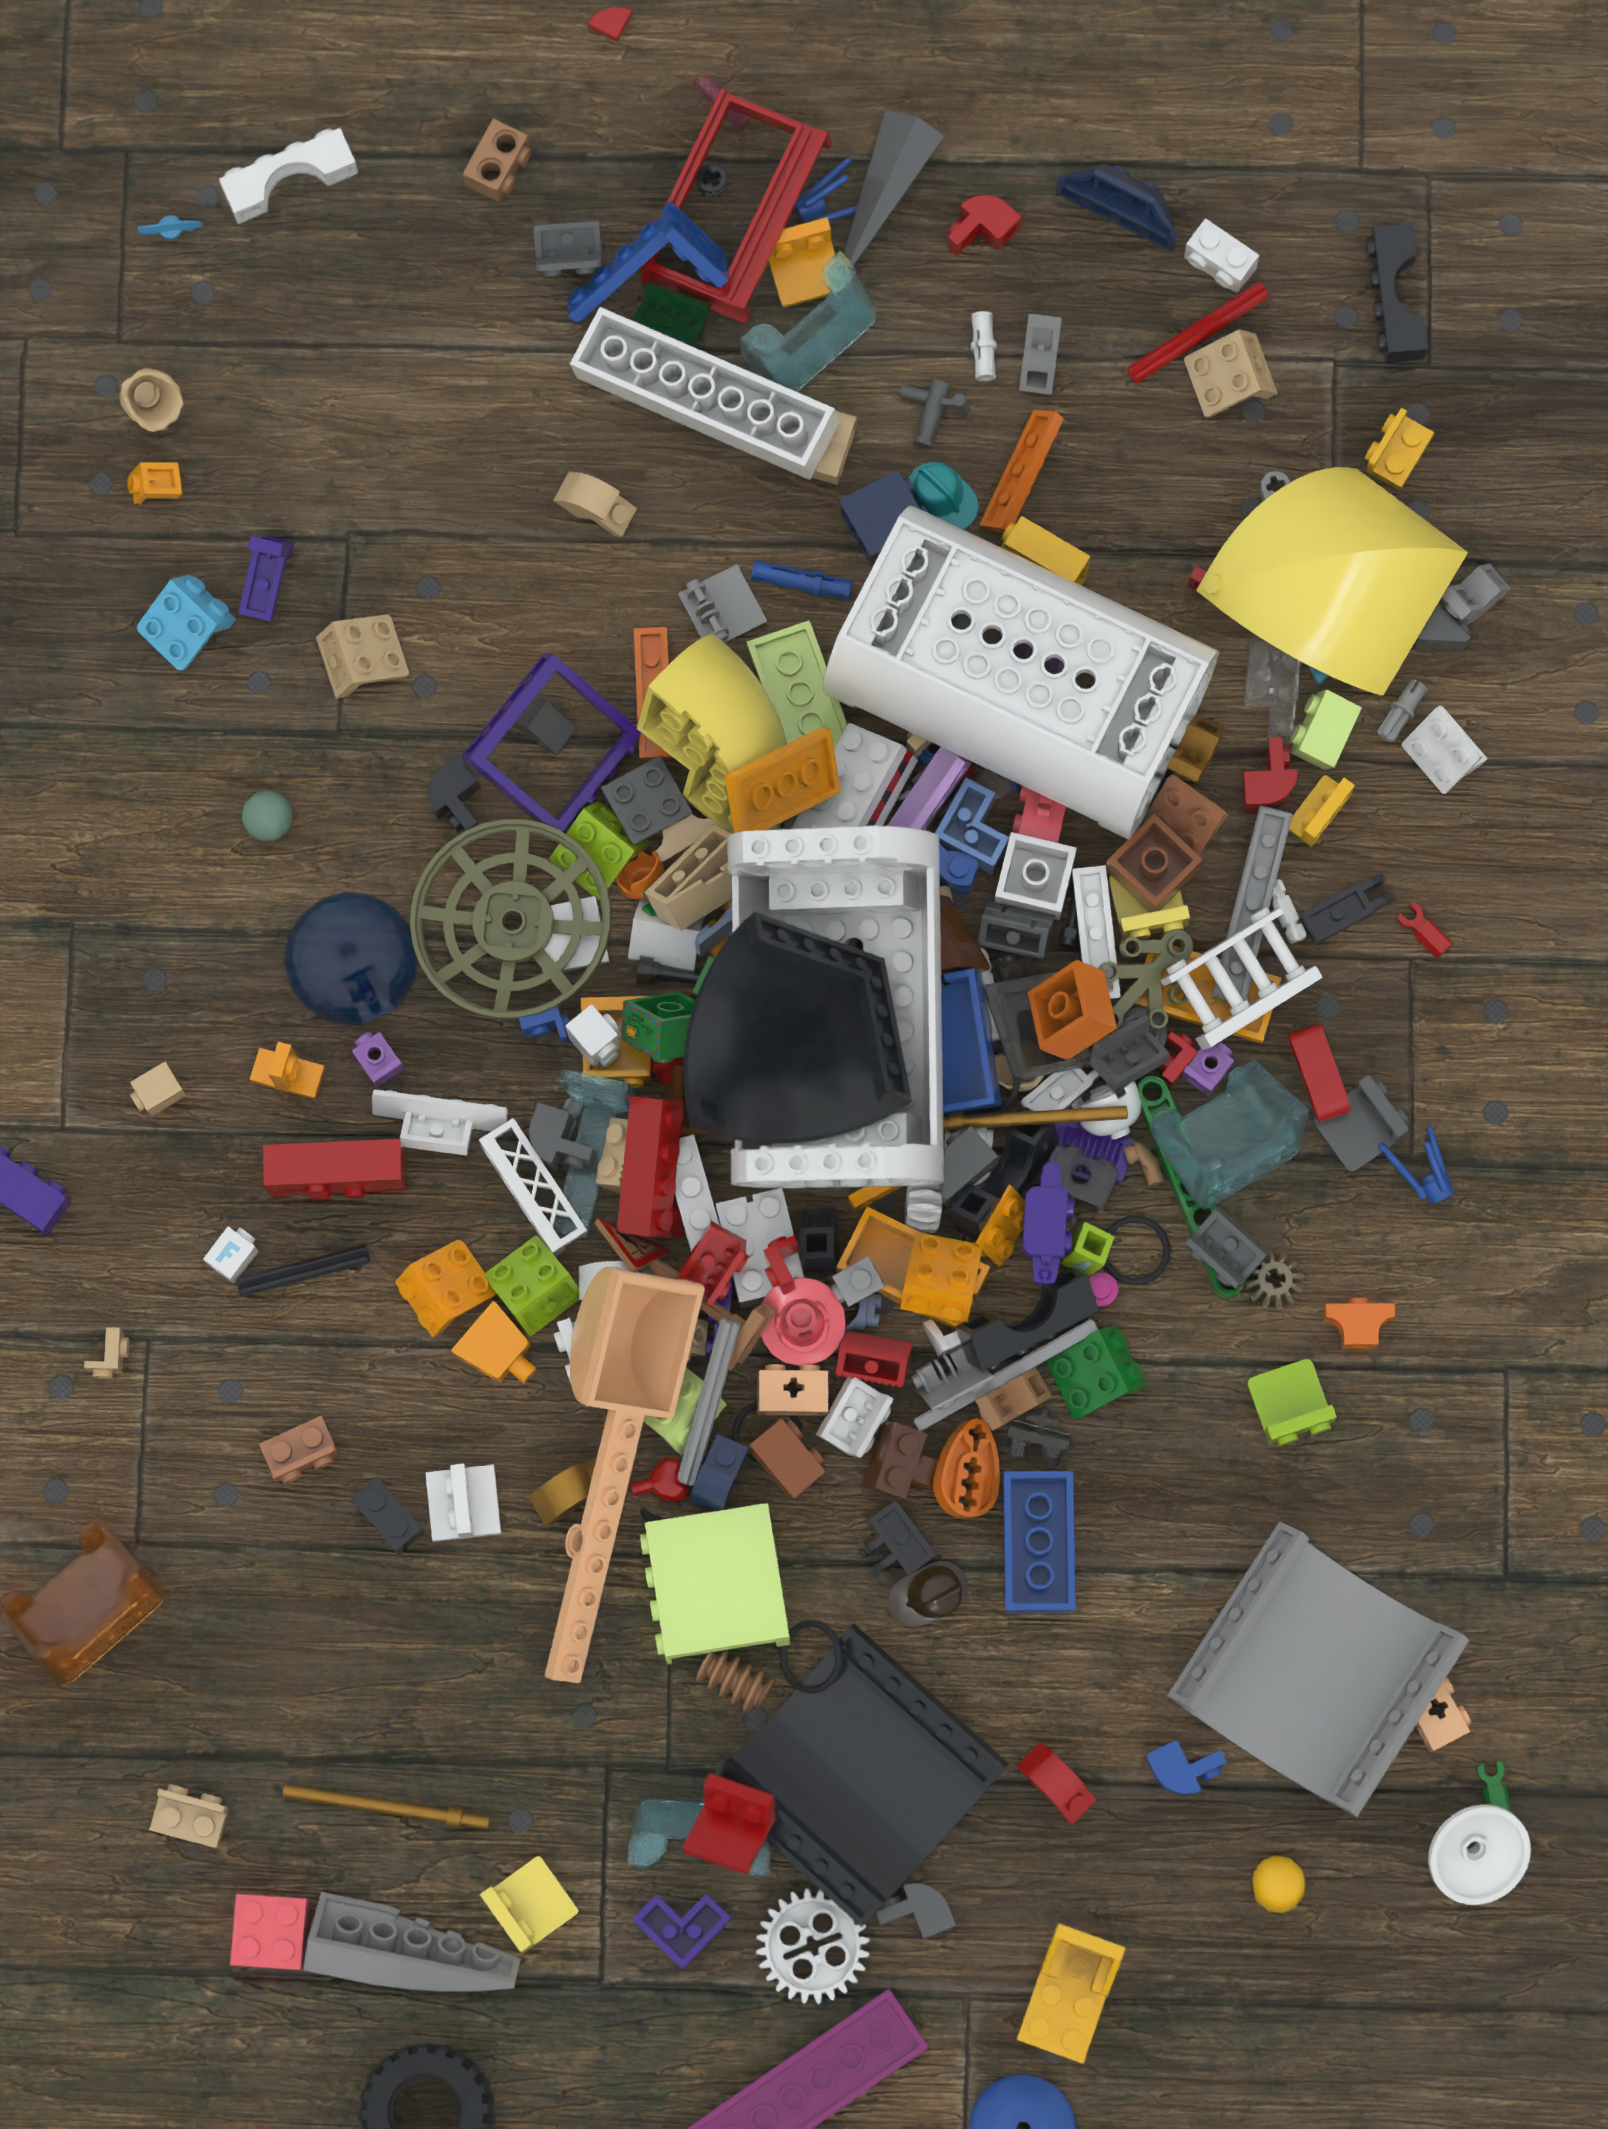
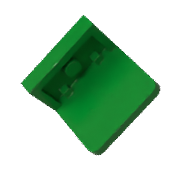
(1096, 1371)

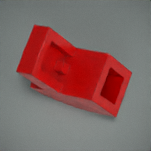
(983, 216)
(1272, 786)
(1056, 1782)

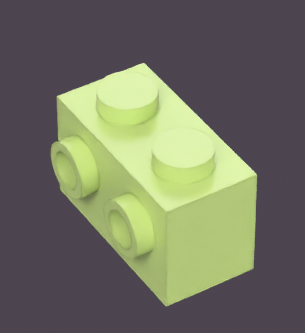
(1324, 729)

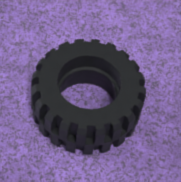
(420, 2062)

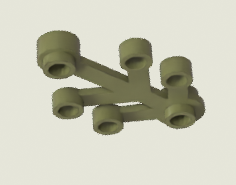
(1149, 975)

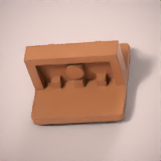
(1187, 813)

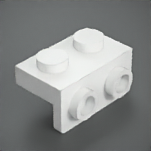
(855, 1417)

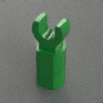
(1495, 1792)

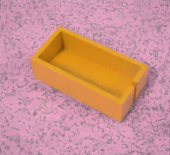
(890, 1249)

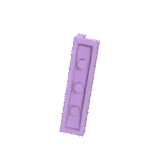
(931, 791)

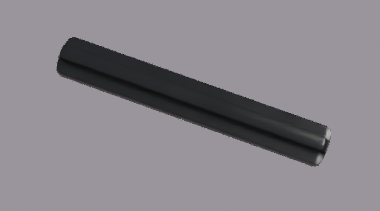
(303, 1270)

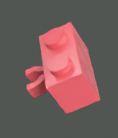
(1040, 818)

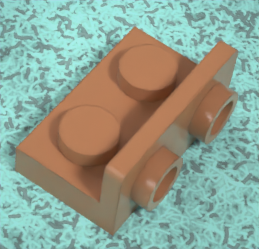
(299, 1450)

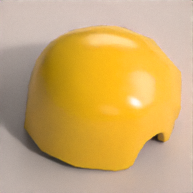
(1278, 1884)

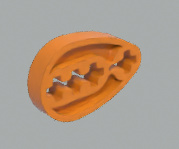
(950, 1471)

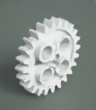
(824, 1976)

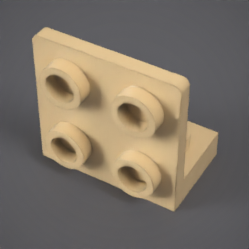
(1229, 372)
(361, 653)

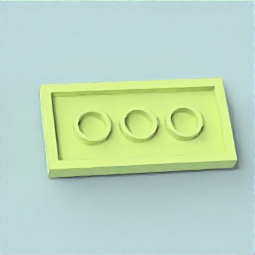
(793, 677)

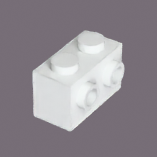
(1221, 256)
(595, 1036)

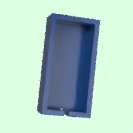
(967, 1046)

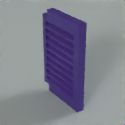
(1094, 1147)

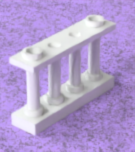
(1269, 994)

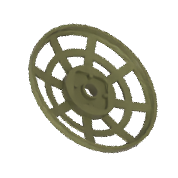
(500, 902)

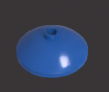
(1019, 2100)

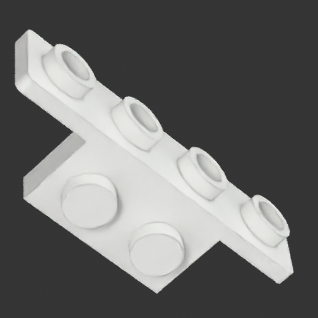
(437, 1122)

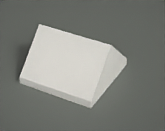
(662, 941)

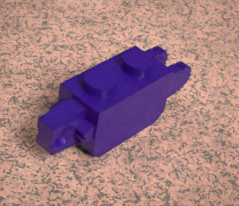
(1045, 1224)

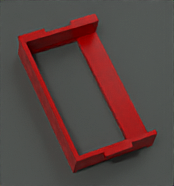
(770, 216)

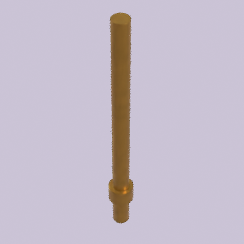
(958, 1120)
(453, 1817)

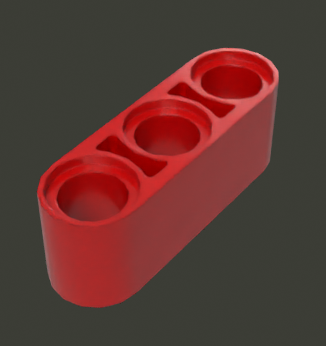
(1319, 1073)

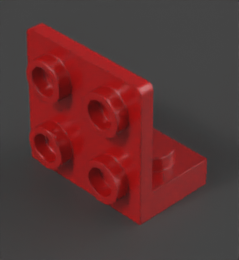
(731, 1824)

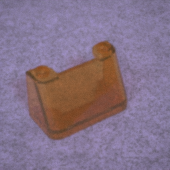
(83, 1606)

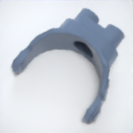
(866, 1314)

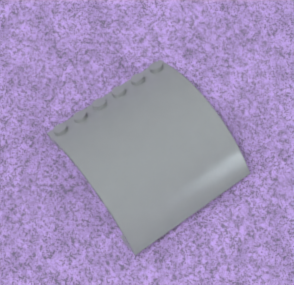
(1316, 1671)

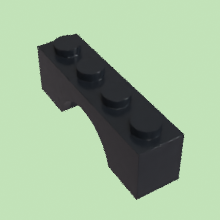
(1402, 332)
(1023, 1156)
(1065, 1304)

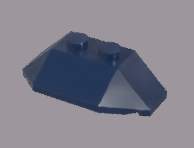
(1121, 200)

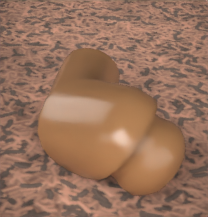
(1148, 1161)

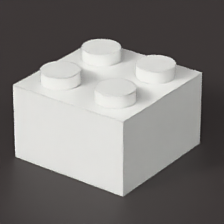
(1035, 875)

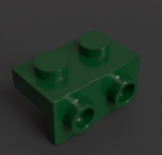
(672, 314)

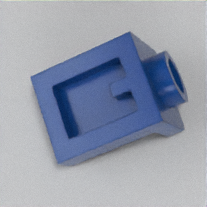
(541, 1023)

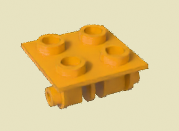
(1003, 1227)

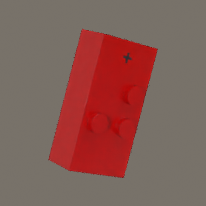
(334, 1168)

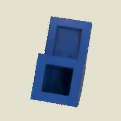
(1174, 1772)

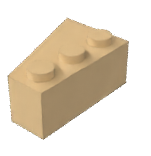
(694, 882)

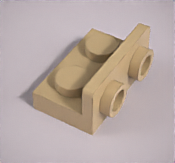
(189, 1817)

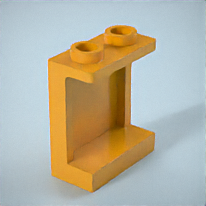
(630, 1065)

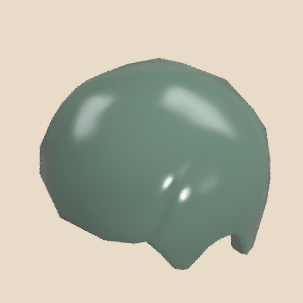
(267, 815)

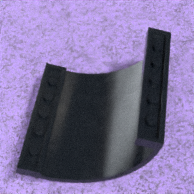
(863, 1775)

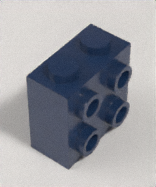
(875, 509)

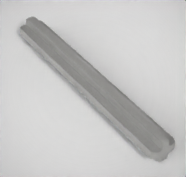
(708, 1401)

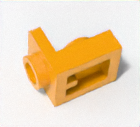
(154, 481)

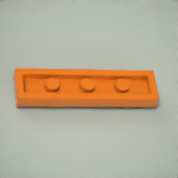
(1021, 471)
(650, 661)

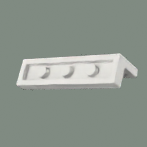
(1095, 921)
(522, 1195)

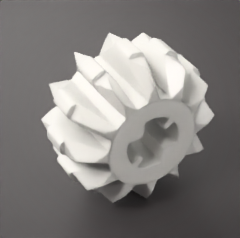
(923, 1207)

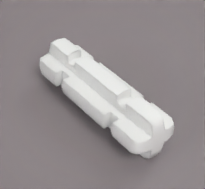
(1294, 931)

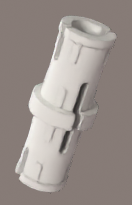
(983, 346)

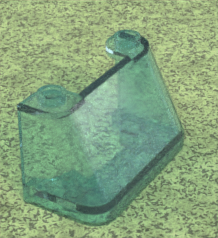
(819, 336)
(1233, 1135)
(673, 1819)

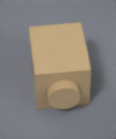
(156, 1090)

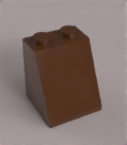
(958, 945)

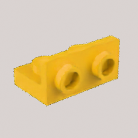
(1398, 450)
(1320, 809)

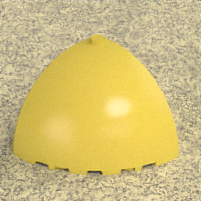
(711, 720)

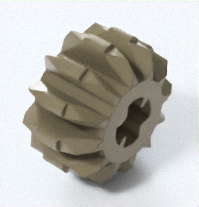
(1267, 1290)

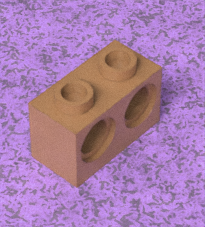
(489, 158)

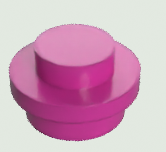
(1104, 1288)

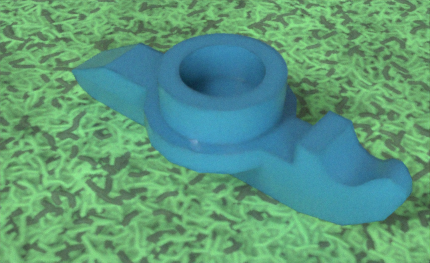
(170, 227)

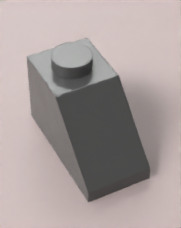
(965, 1163)

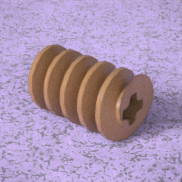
(734, 1680)

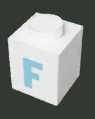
(232, 1253)

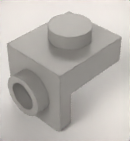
(857, 1282)

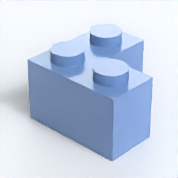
(964, 828)

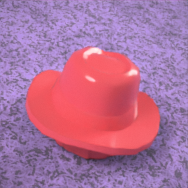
(806, 1323)

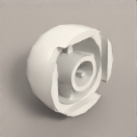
(1104, 1097)

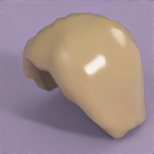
(151, 399)

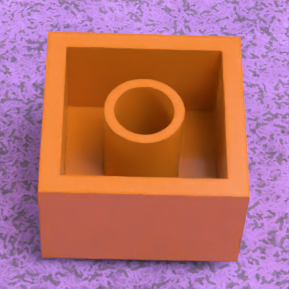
(1072, 1010)

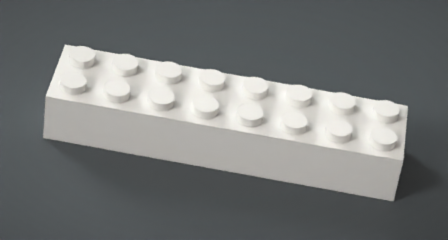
(705, 393)

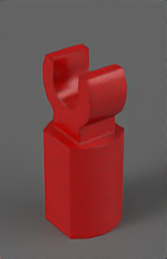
(1426, 932)

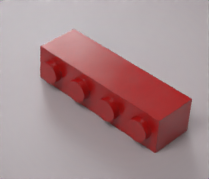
(650, 1166)

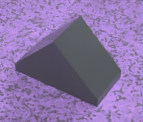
(545, 725)

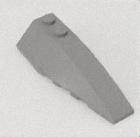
(385, 1949)

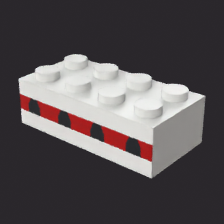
(870, 779)

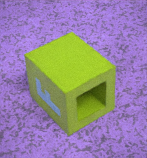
(1088, 1249)

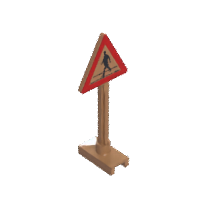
(642, 1253)

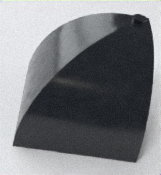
(792, 1038)

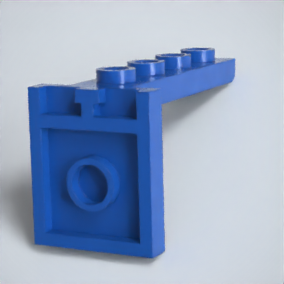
(674, 227)

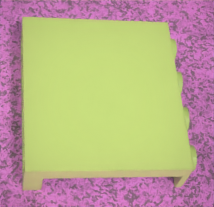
(715, 1582)

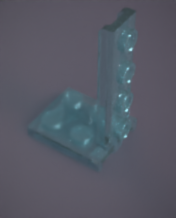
(601, 1101)

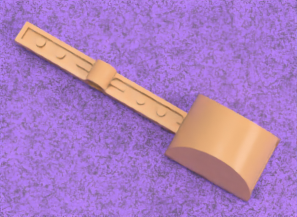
(630, 1360)

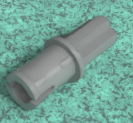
(1402, 710)

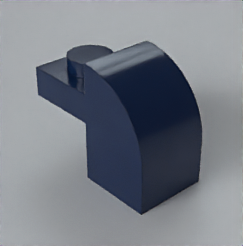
(718, 1474)

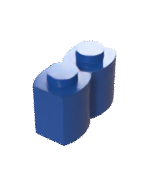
(957, 871)

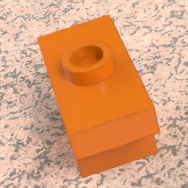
(1359, 1321)

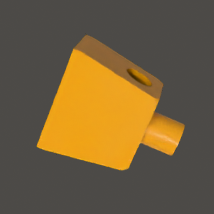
(495, 1347)

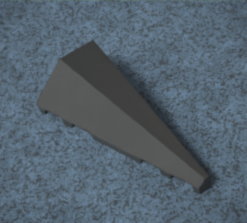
(897, 159)

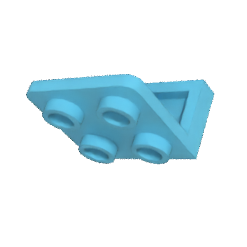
(183, 620)

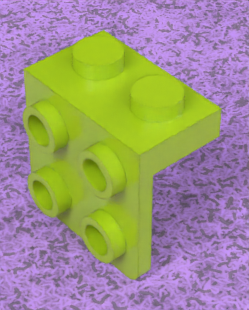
(1290, 1402)

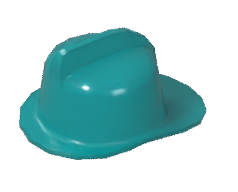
(944, 494)

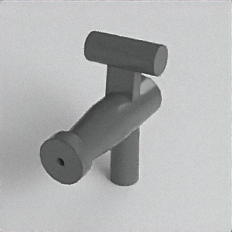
(935, 402)

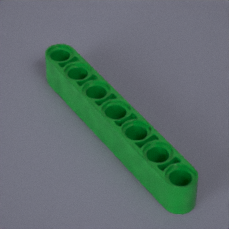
(1186, 1204)

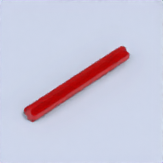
(1197, 332)

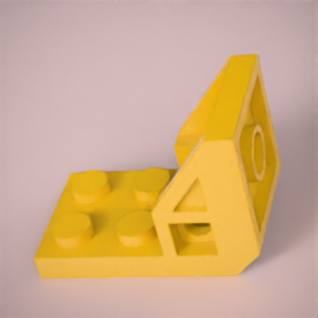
(1070, 1993)

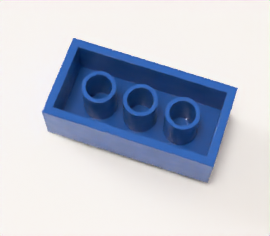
(1039, 1542)

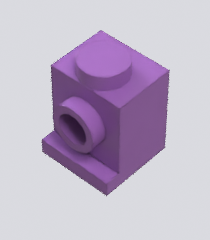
(377, 1070)
(1204, 1078)

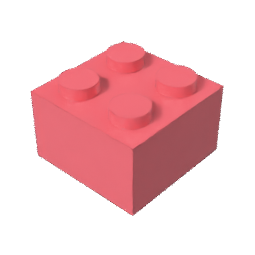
(270, 1932)

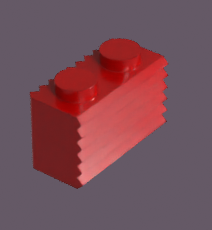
(874, 1359)

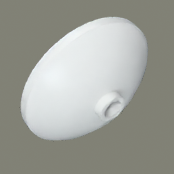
(1487, 1868)

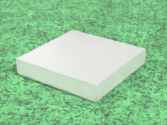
(588, 943)

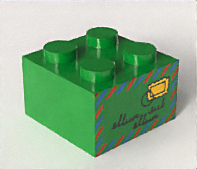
(657, 1024)

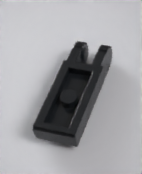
(1344, 910)

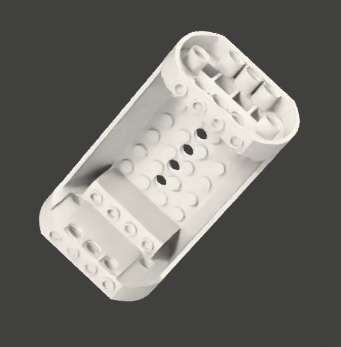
(1078, 746)
(886, 893)

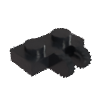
(901, 1539)

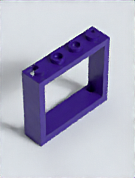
(509, 713)

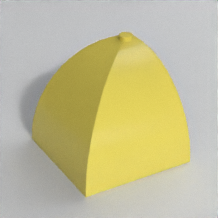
(1335, 575)

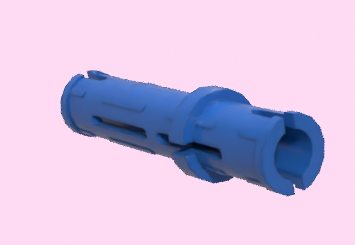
(807, 581)

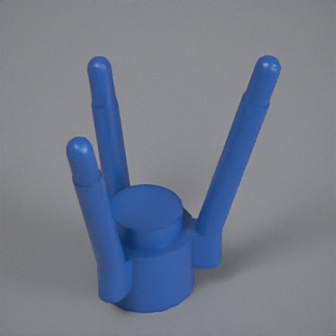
(811, 205)
(1436, 1184)

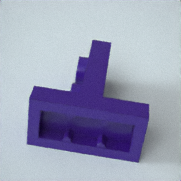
(264, 576)

